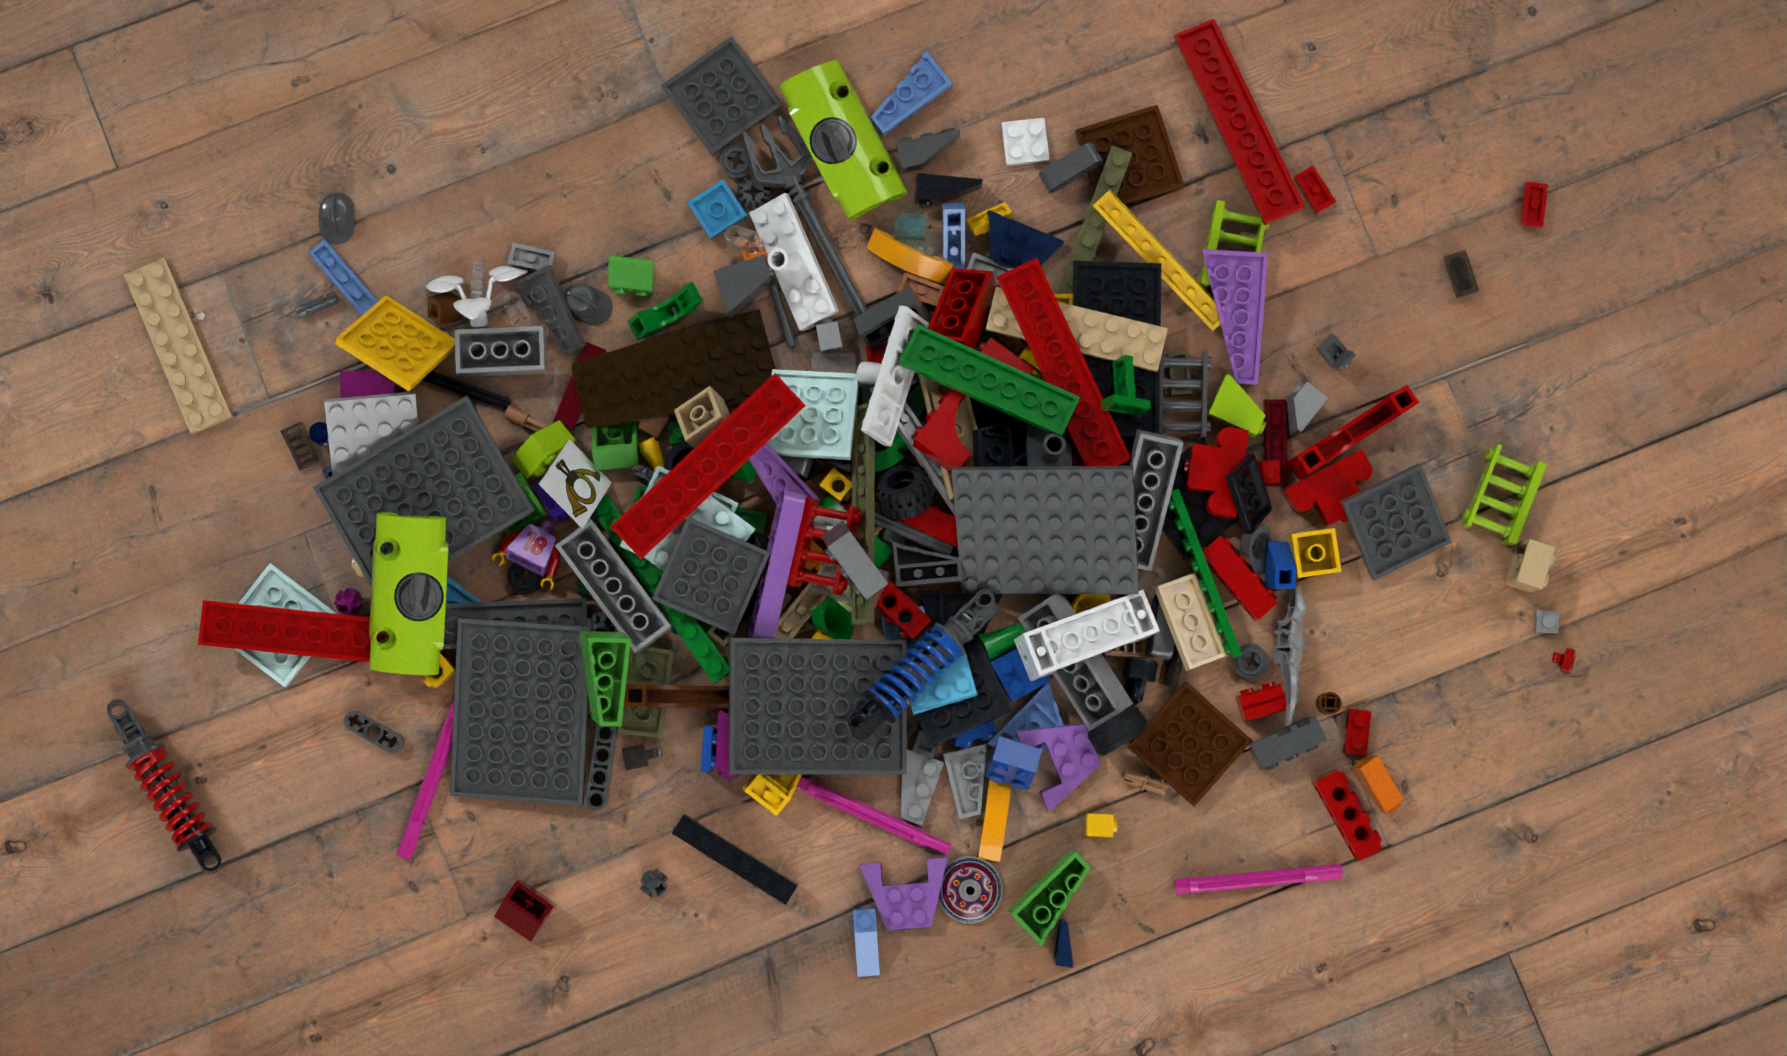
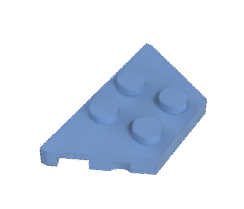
(1037, 713)

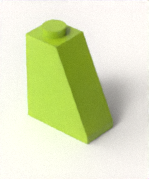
(1235, 408)

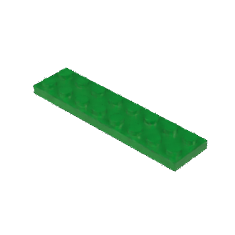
(989, 380)

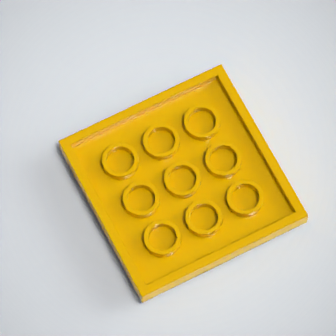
(396, 342)

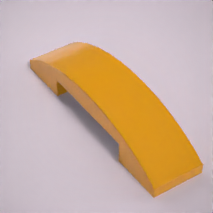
(908, 258)
(994, 821)

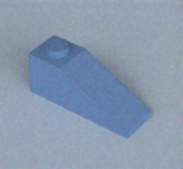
(954, 233)
(866, 942)

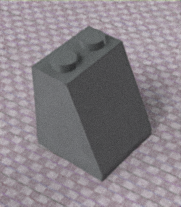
(743, 283)

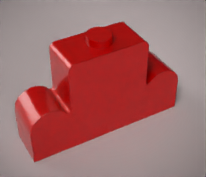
(1210, 465)
(1329, 487)

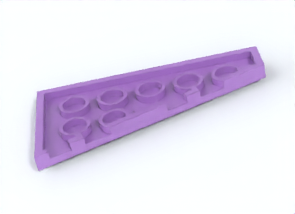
(1239, 297)

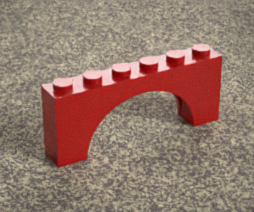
(1353, 432)
(939, 436)

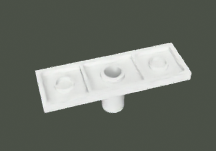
(794, 262)
(890, 380)

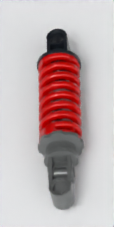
(164, 788)

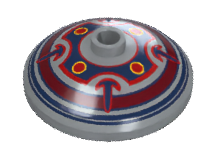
(987, 887)

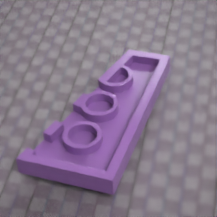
(777, 474)

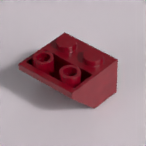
(525, 910)

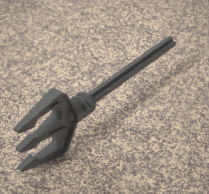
(789, 177)

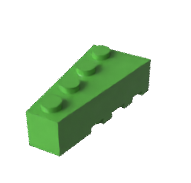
(606, 674)
(1049, 896)

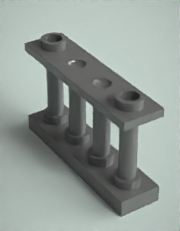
(1205, 363)

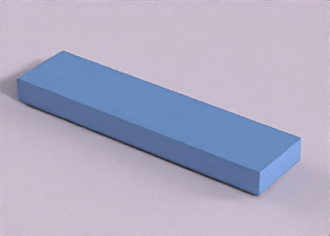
(343, 277)

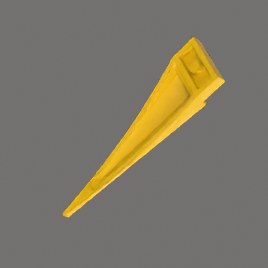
(772, 790)

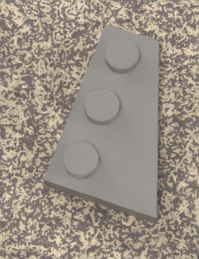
(966, 778)
(918, 786)

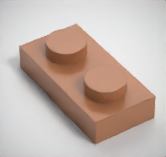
(927, 291)

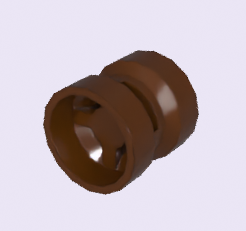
(1324, 703)

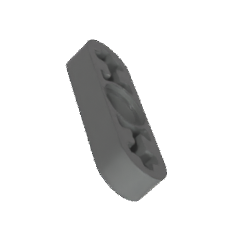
(385, 744)

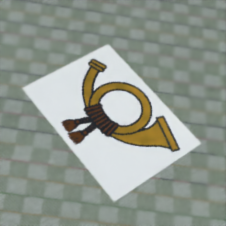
(575, 483)

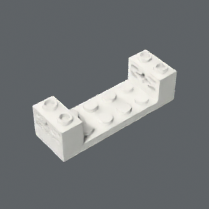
(1086, 635)

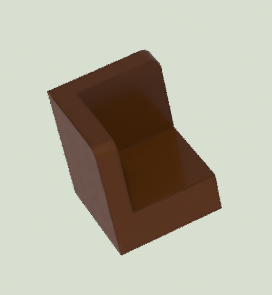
(442, 308)

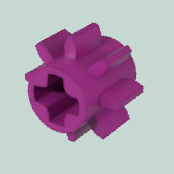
(348, 601)

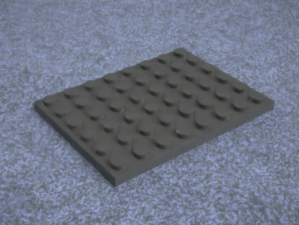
(434, 469)
(1046, 529)
(795, 705)
(519, 712)

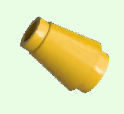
(652, 452)

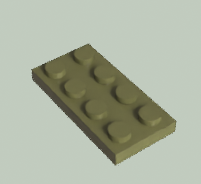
(648, 667)

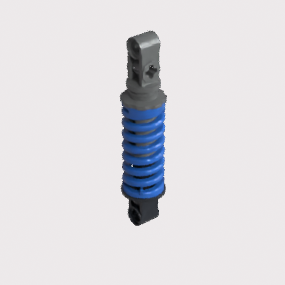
(923, 661)

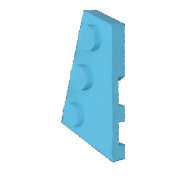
(952, 686)

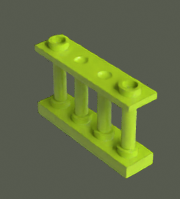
(1217, 234)
(1517, 512)

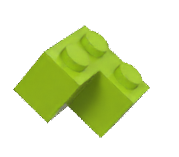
(541, 449)

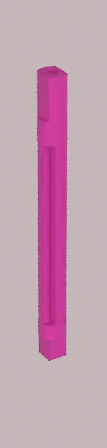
(427, 788)
(872, 815)
(1258, 879)

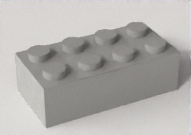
(501, 351)

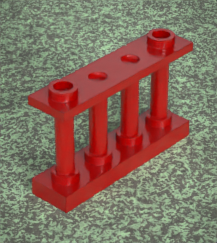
(803, 553)

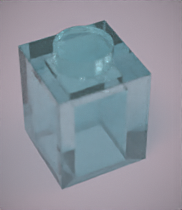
(910, 226)

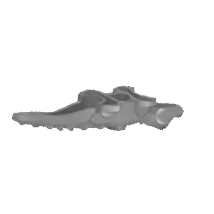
(1289, 648)

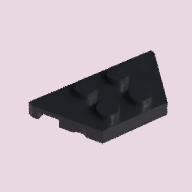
(946, 603)

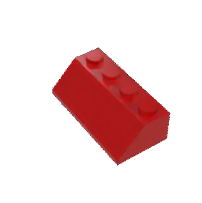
(964, 305)

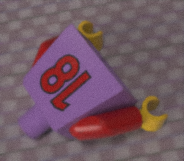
(532, 549)

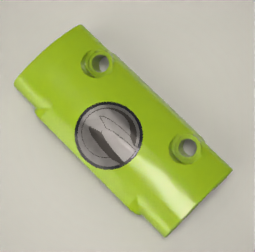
(842, 139)
(408, 594)

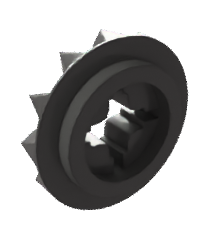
(731, 152)
(745, 198)
(642, 474)
(1259, 657)

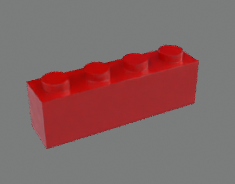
(936, 524)
(1238, 579)

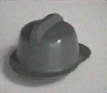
(336, 218)
(588, 303)
(1254, 547)

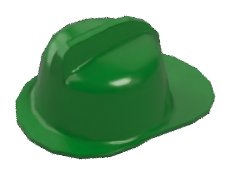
(832, 619)

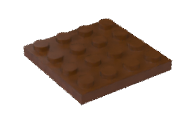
(1152, 163)
(1189, 744)

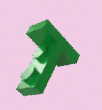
(1124, 387)

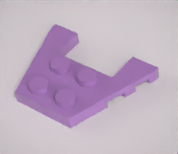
(1070, 754)
(906, 904)

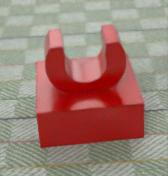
(1566, 660)

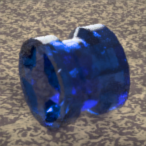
(317, 431)

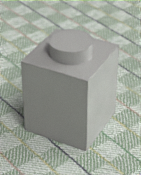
(829, 336)

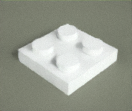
(1025, 142)

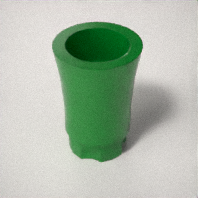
(1001, 640)

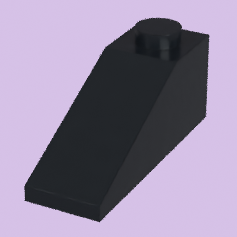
(935, 189)

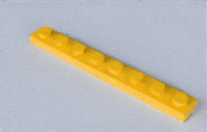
(1154, 252)

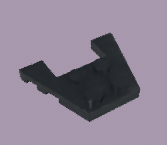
(995, 445)

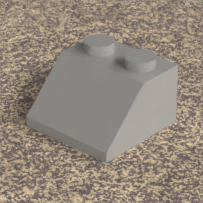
(1302, 407)

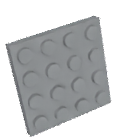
(365, 424)

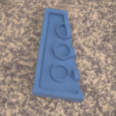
(917, 90)

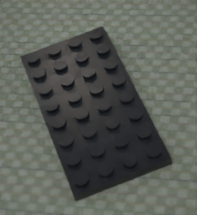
(1131, 293)

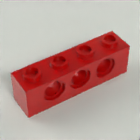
(919, 621)
(1371, 841)

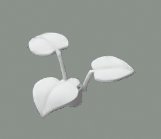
(475, 308)

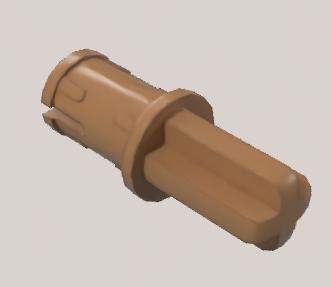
(524, 419)
(1145, 783)

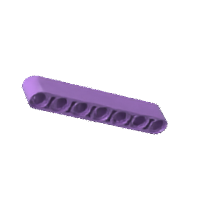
(777, 568)

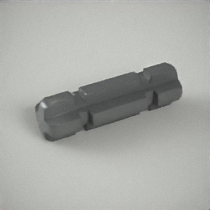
(317, 304)

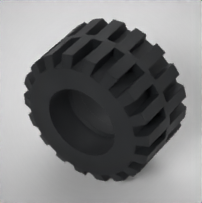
(904, 491)

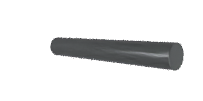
(782, 316)

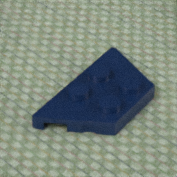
(1018, 243)

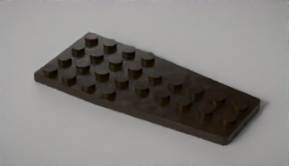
(670, 369)

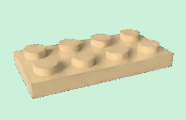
(1190, 621)

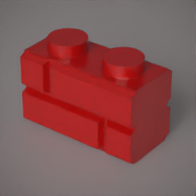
(1261, 702)

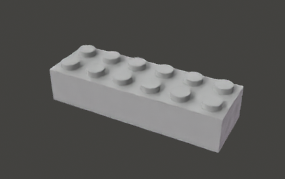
(1154, 472)
(613, 586)
(1088, 683)

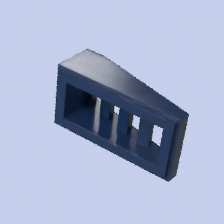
(1063, 951)

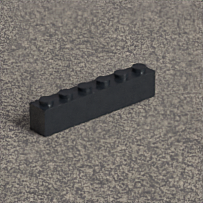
(735, 858)

